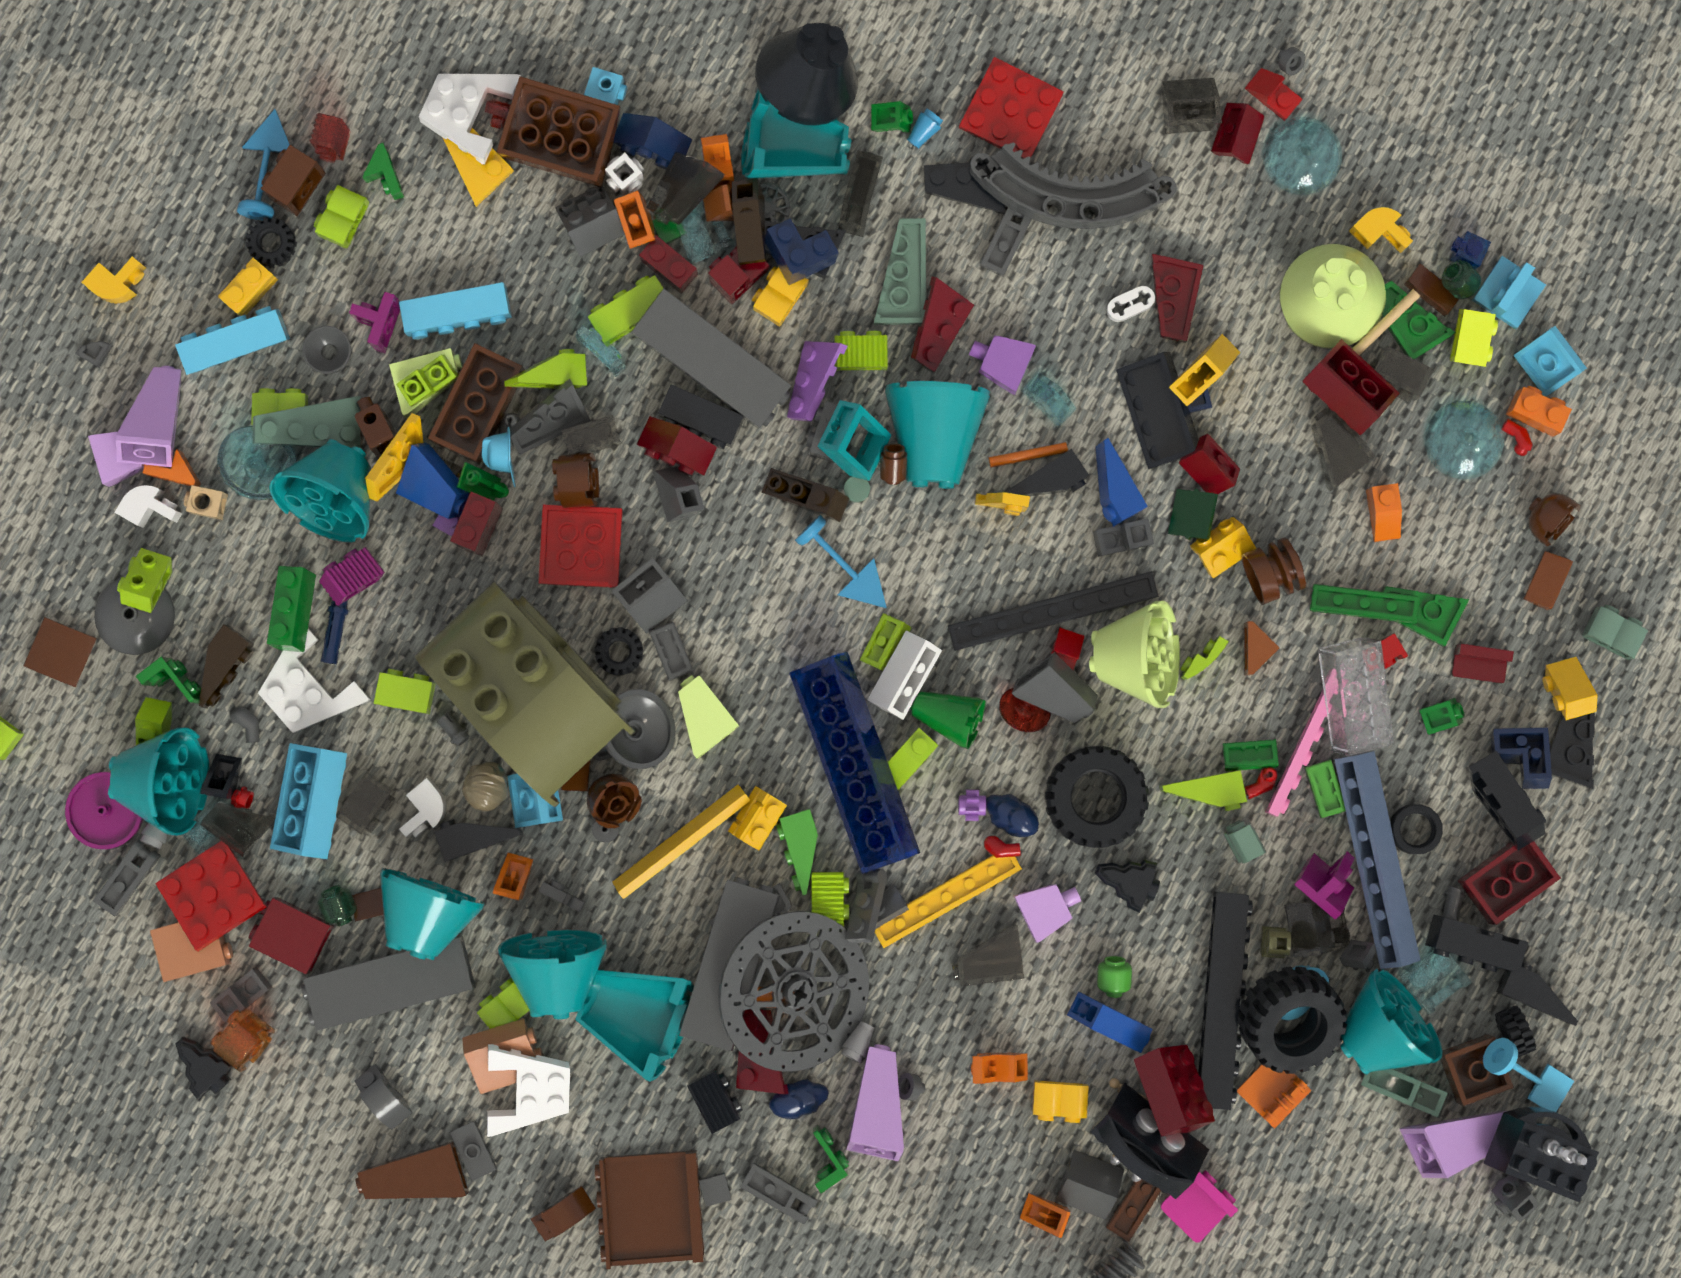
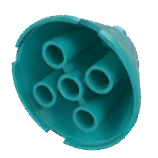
(327, 491)
(162, 780)
(423, 914)
(553, 969)
(1387, 1027)

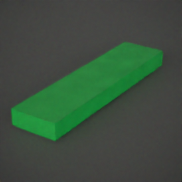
(1365, 603)

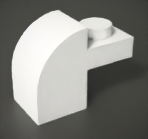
(142, 501)
(431, 808)

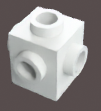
(624, 165)

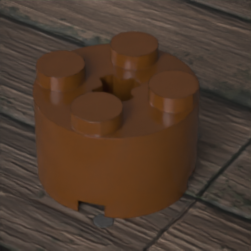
(576, 480)

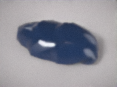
(1012, 815)
(802, 1099)

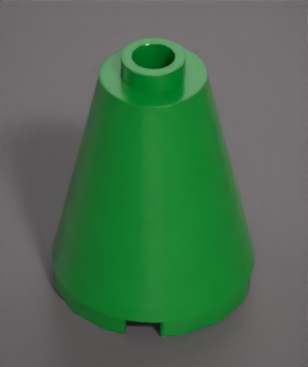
(950, 715)

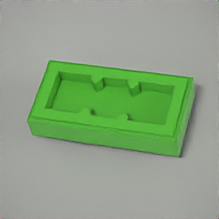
(1325, 788)

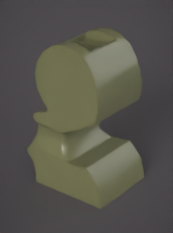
(1275, 942)

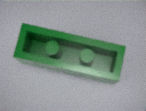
(291, 609)

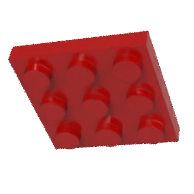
(1011, 108)
(580, 546)
(210, 895)

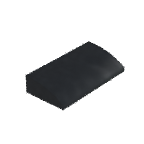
(1156, 411)

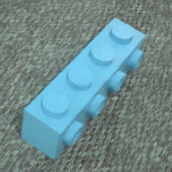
(455, 310)
(232, 341)

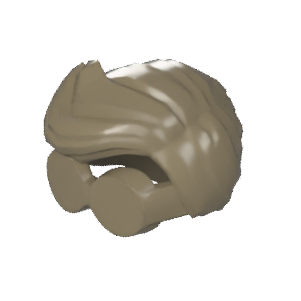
(485, 786)

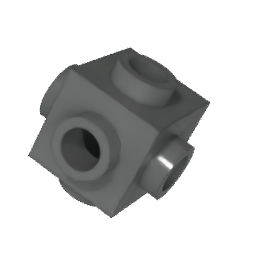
(1514, 1197)

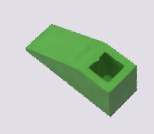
(801, 840)

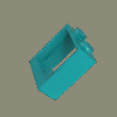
(835, 442)

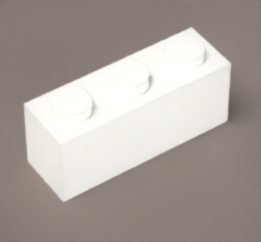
(904, 675)

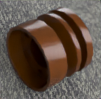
(1278, 569)

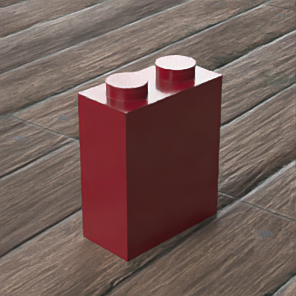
(476, 524)
(290, 935)

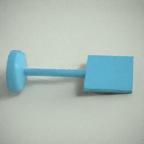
(1549, 1087)

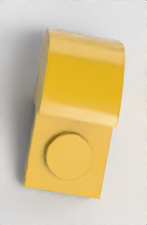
(1381, 222)
(115, 287)

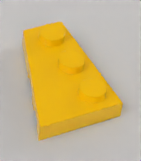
(479, 178)
(390, 465)

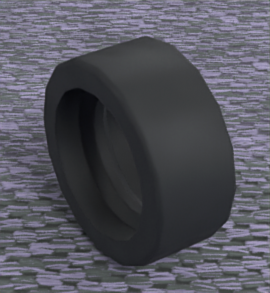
(1436, 829)

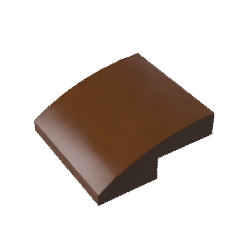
(59, 652)

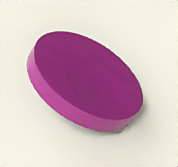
(97, 818)

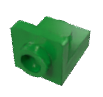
(891, 117)
(1442, 716)

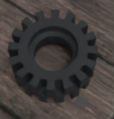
(255, 242)
(635, 651)
(1515, 1028)

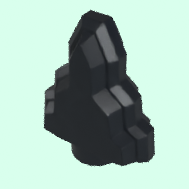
(1131, 881)
(203, 1067)

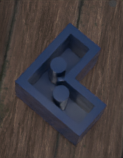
(650, 138)
(798, 257)
(1529, 749)

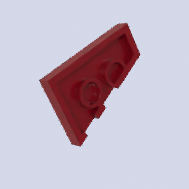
(1176, 294)

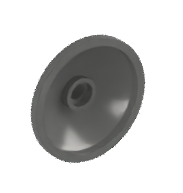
(134, 635)
(653, 730)

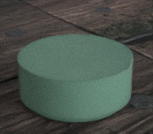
(857, 489)

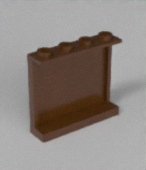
(650, 1208)

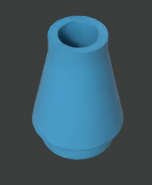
(924, 128)

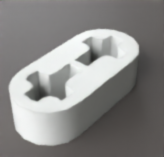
(1132, 310)

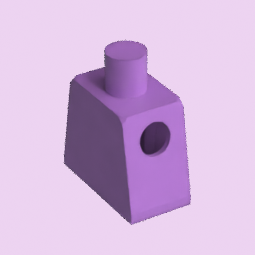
(1003, 361)

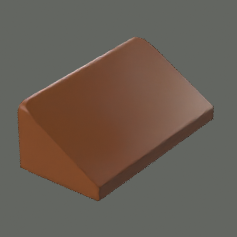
(1548, 580)

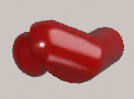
(1521, 436)
(1263, 784)
(1000, 849)

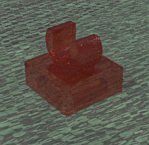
(499, 111)

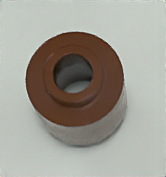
(893, 464)

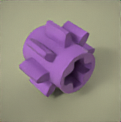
(972, 805)

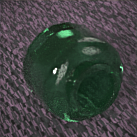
(1461, 279)
(337, 905)

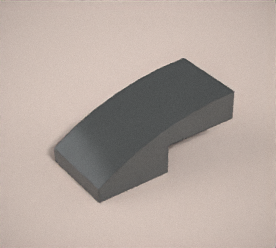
(1123, 537)
(241, 994)

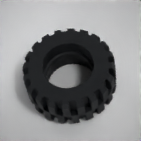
(1133, 796)
(1309, 1041)

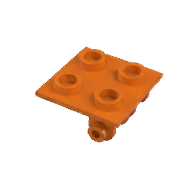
(1273, 1093)

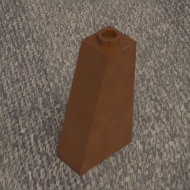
(418, 1175)

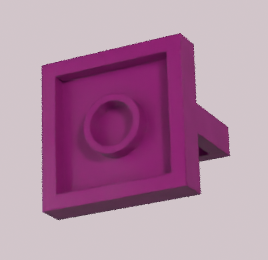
(381, 320)
(1327, 884)

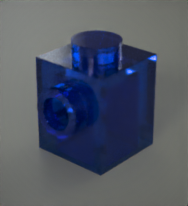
(1469, 248)

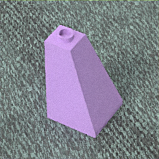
(150, 425)
(877, 1113)
(1451, 1144)

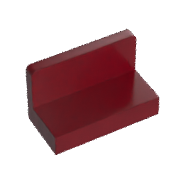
(1238, 132)
(1210, 466)
(1481, 663)

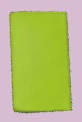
(884, 641)

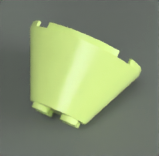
(1332, 295)
(1139, 654)

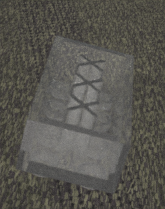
(1356, 696)

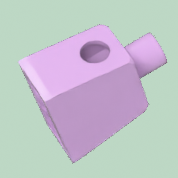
(105, 455)
(1046, 909)

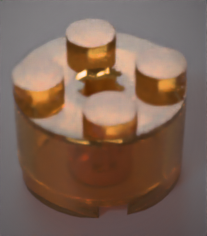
(242, 1039)

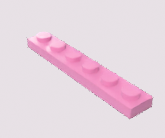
(1300, 756)

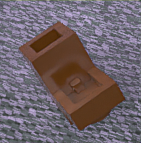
(563, 1214)

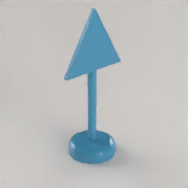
(267, 138)
(864, 585)

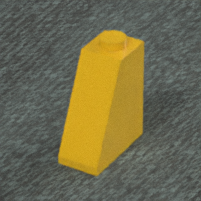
(1205, 370)

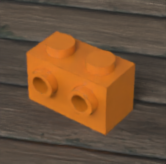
(1539, 411)

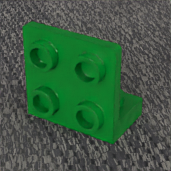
(163, 671)
(829, 1174)

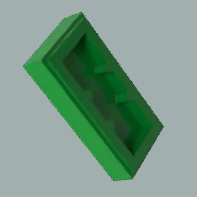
(1250, 755)

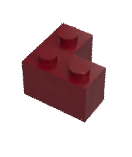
(735, 279)
(676, 445)

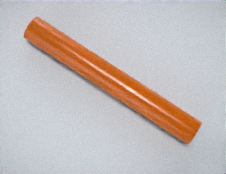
(1027, 454)

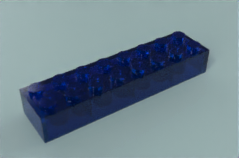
(854, 762)

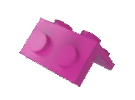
(1199, 1207)

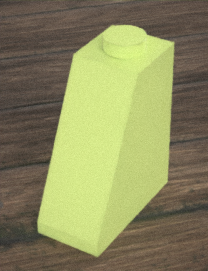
(404, 368)
(704, 715)

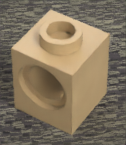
(217, 502)

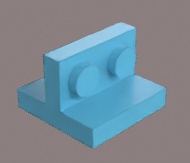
(1509, 291)
(1550, 361)
(529, 806)

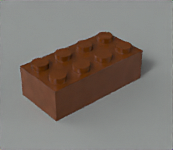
(475, 403)

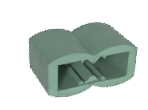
(1615, 632)
(1244, 841)

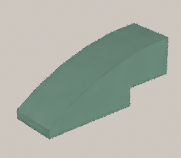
(1407, 1090)

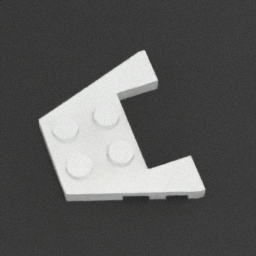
(456, 103)
(298, 695)
(540, 1089)

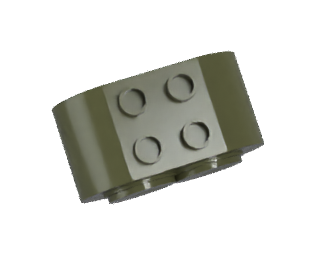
(523, 689)

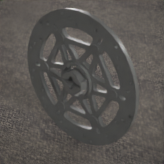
(782, 991)

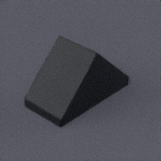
(222, 777)

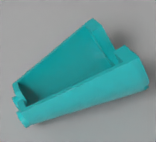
(789, 149)
(936, 428)
(637, 1017)

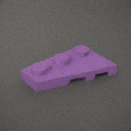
(813, 372)

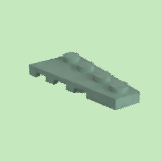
(905, 277)
(310, 425)

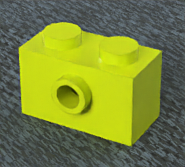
(1473, 337)

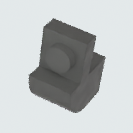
(382, 1098)

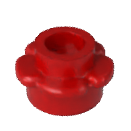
(242, 798)

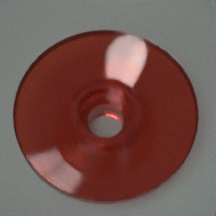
(1013, 710)

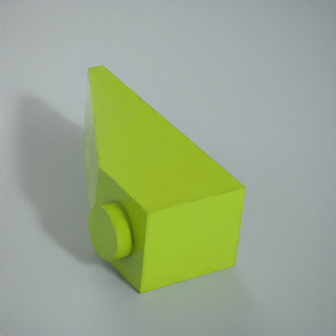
(553, 372)
(911, 756)
(1215, 790)

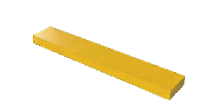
(680, 841)
(947, 897)

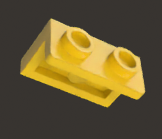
(1224, 546)

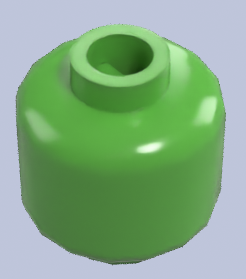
(1114, 976)

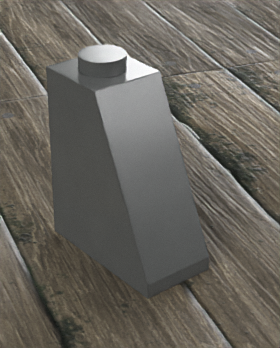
(1056, 689)

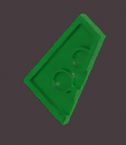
(1416, 328)
(1436, 615)

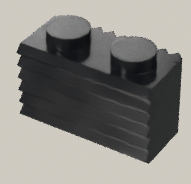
(715, 1101)

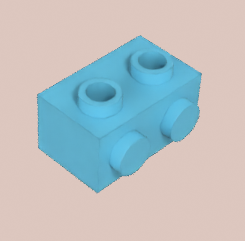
(606, 86)

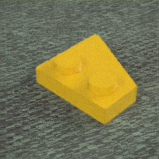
(1011, 503)

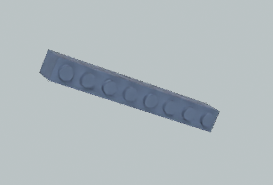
(1377, 860)

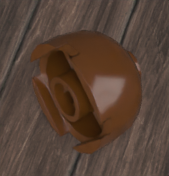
(1551, 516)
(613, 800)

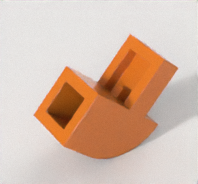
(717, 153)
(999, 1067)

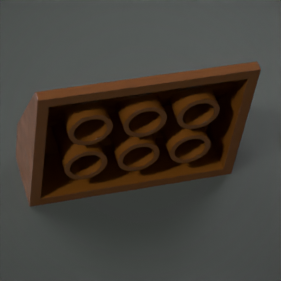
(559, 131)

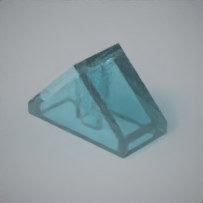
(1049, 399)

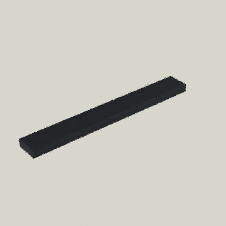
(1053, 611)

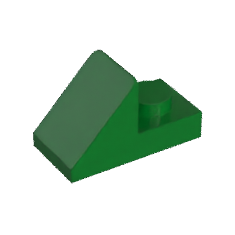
(382, 166)

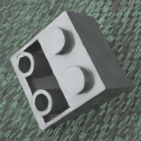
(590, 220)
(649, 595)

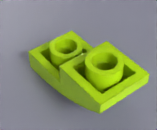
(427, 380)
(1197, 663)

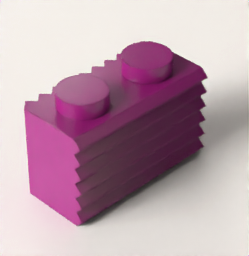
(351, 575)

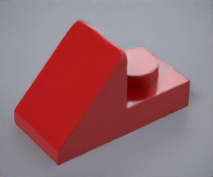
(1274, 94)
(1068, 646)

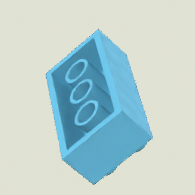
(308, 801)

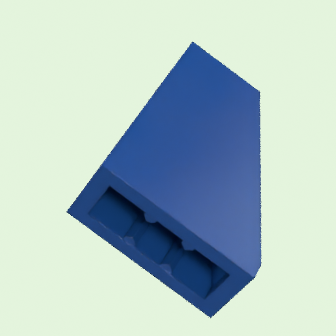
(431, 483)
(1110, 1022)

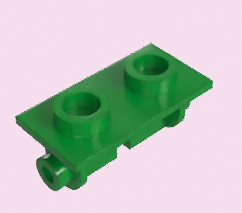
(481, 482)

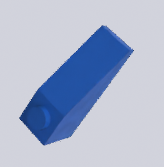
(1116, 488)

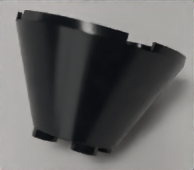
(808, 74)

